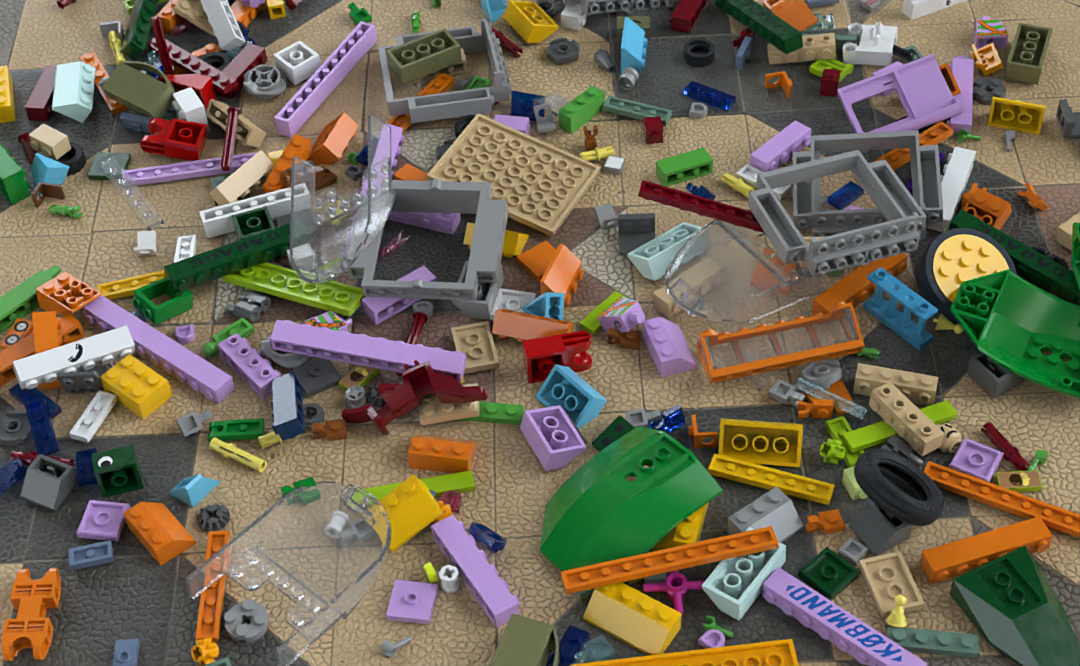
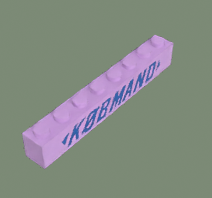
(834, 623)

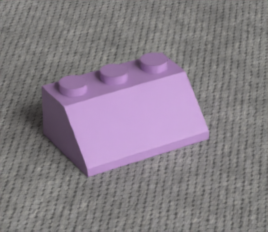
(667, 347)
(552, 436)

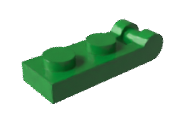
(236, 429)

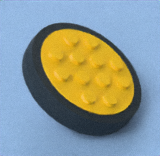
(955, 258)

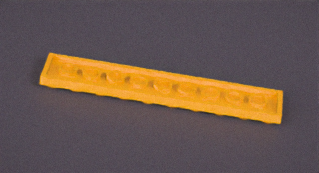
(754, 654)

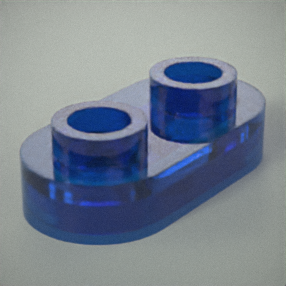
(487, 536)

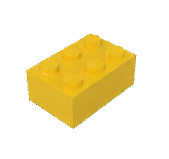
(136, 386)

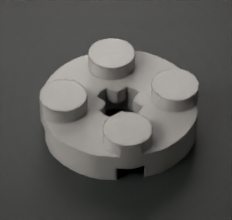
(822, 373)
(246, 610)

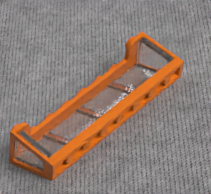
(780, 344)

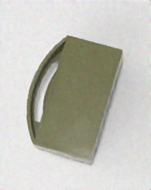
(140, 90)
(526, 643)

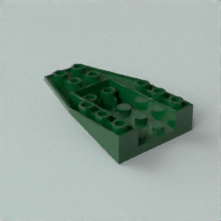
(1017, 611)

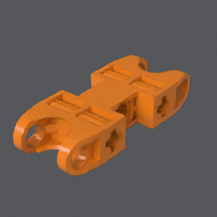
(31, 627)

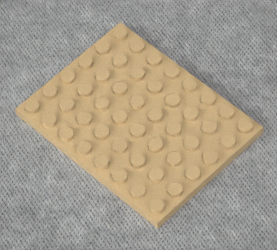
(532, 176)

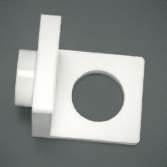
(146, 243)

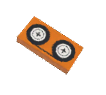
(18, 331)

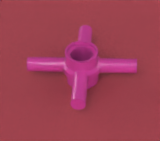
(674, 593)

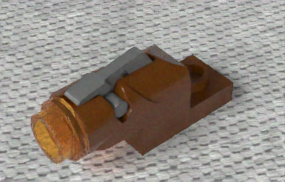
(322, 176)

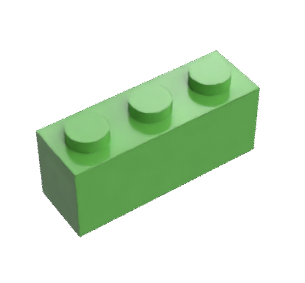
(581, 109)
(684, 167)

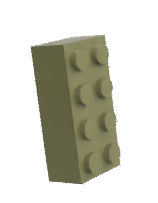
(1028, 53)
(424, 56)

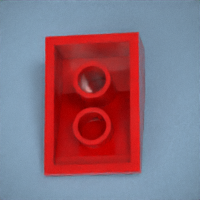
(200, 84)

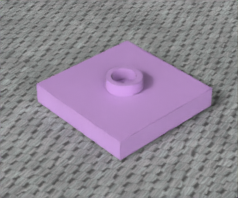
(976, 460)
(102, 520)
(412, 602)

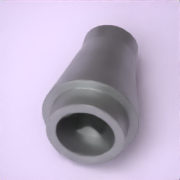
(604, 60)

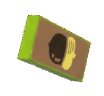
(358, 376)
(1019, 481)

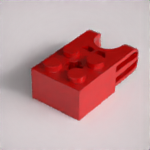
(175, 138)
(560, 349)

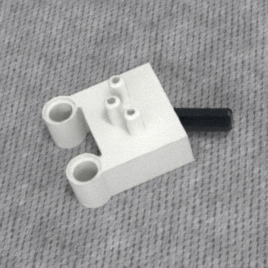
(875, 46)

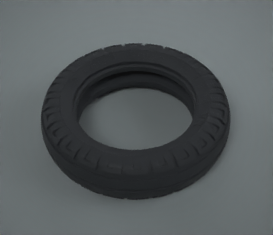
(917, 511)

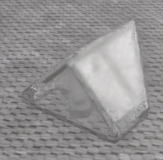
(556, 101)

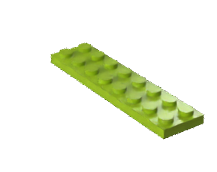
(288, 285)

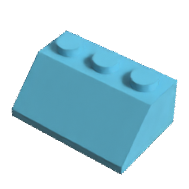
(633, 46)
(572, 393)

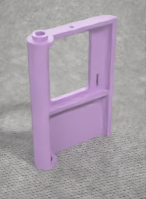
(919, 89)

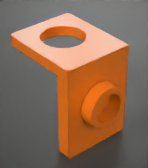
(783, 81)
(698, 437)

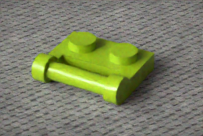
(821, 64)

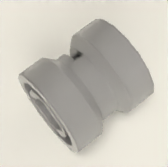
(628, 78)

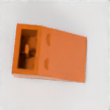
(793, 12)
(988, 208)
(65, 294)

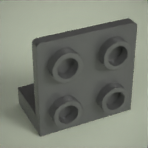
(1068, 121)
(635, 231)
(82, 380)

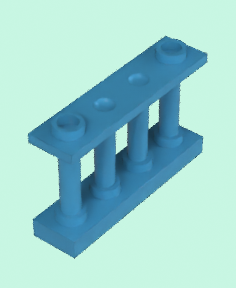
(892, 317)

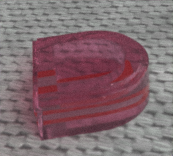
(453, 499)

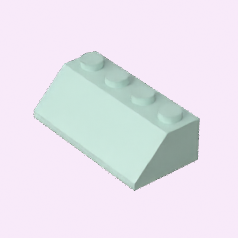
(74, 90)
(656, 255)
(740, 580)

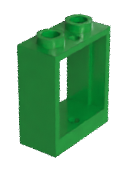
(179, 304)

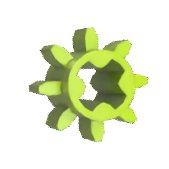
(832, 451)

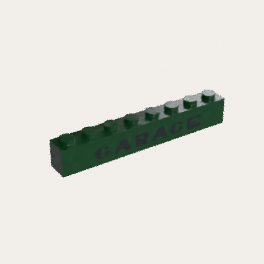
(763, 23)
(138, 28)
(228, 259)
(1027, 261)

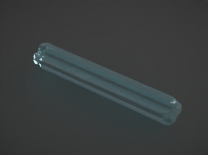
(838, 401)

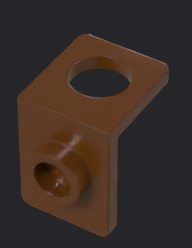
(47, 190)

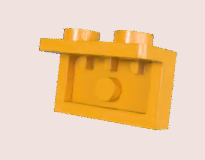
(987, 59)

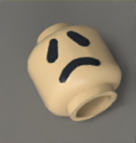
(951, 439)

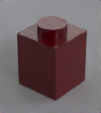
(830, 82)
(653, 130)

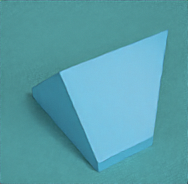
(493, 8)
(48, 171)
(546, 305)
(193, 489)

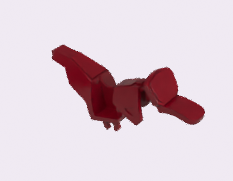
(404, 398)

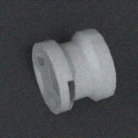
(355, 397)

